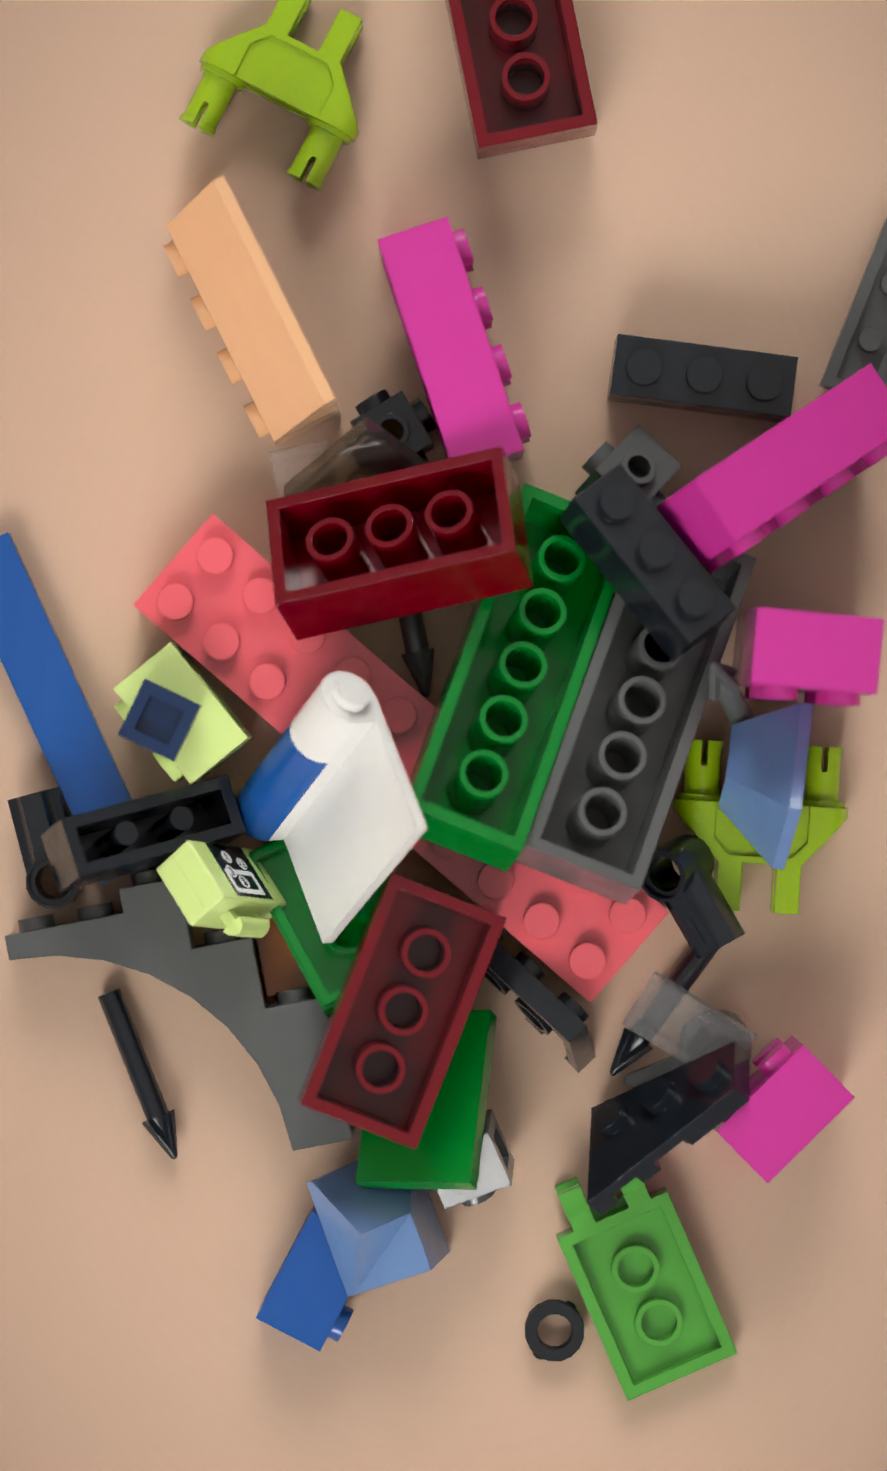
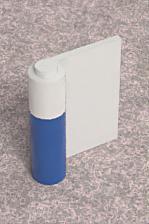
(335, 800)

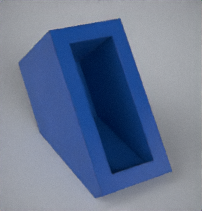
(308, 1290)

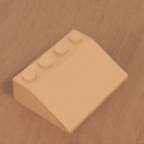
(251, 315)

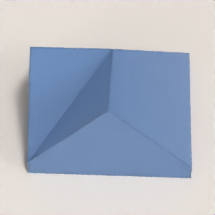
(768, 779)
(376, 1232)

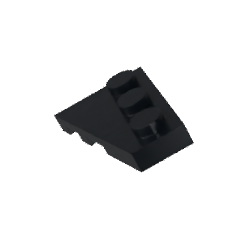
(540, 1005)
(653, 1118)

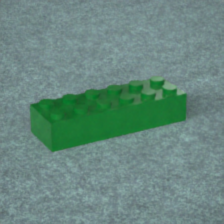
(511, 696)

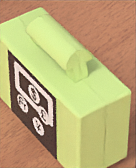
(221, 888)

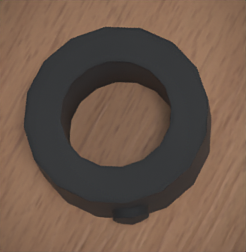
(560, 1352)

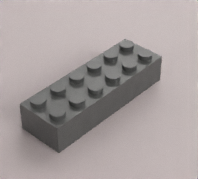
(625, 750)

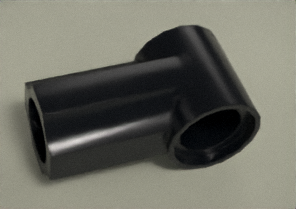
(31, 818)
(693, 895)

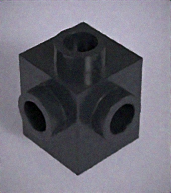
(411, 416)

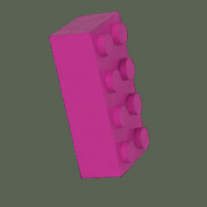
(449, 340)
(782, 471)
(807, 652)

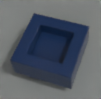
(159, 720)

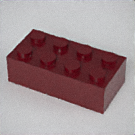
(521, 73)
(398, 543)
(401, 1010)

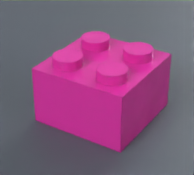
(787, 1107)

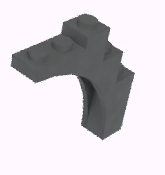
(218, 975)

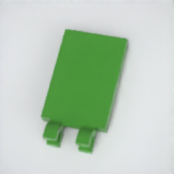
(642, 1287)

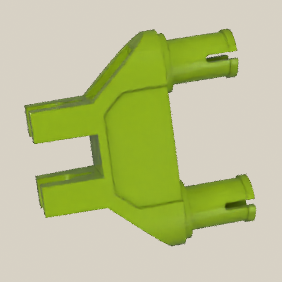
(288, 75)
(819, 820)

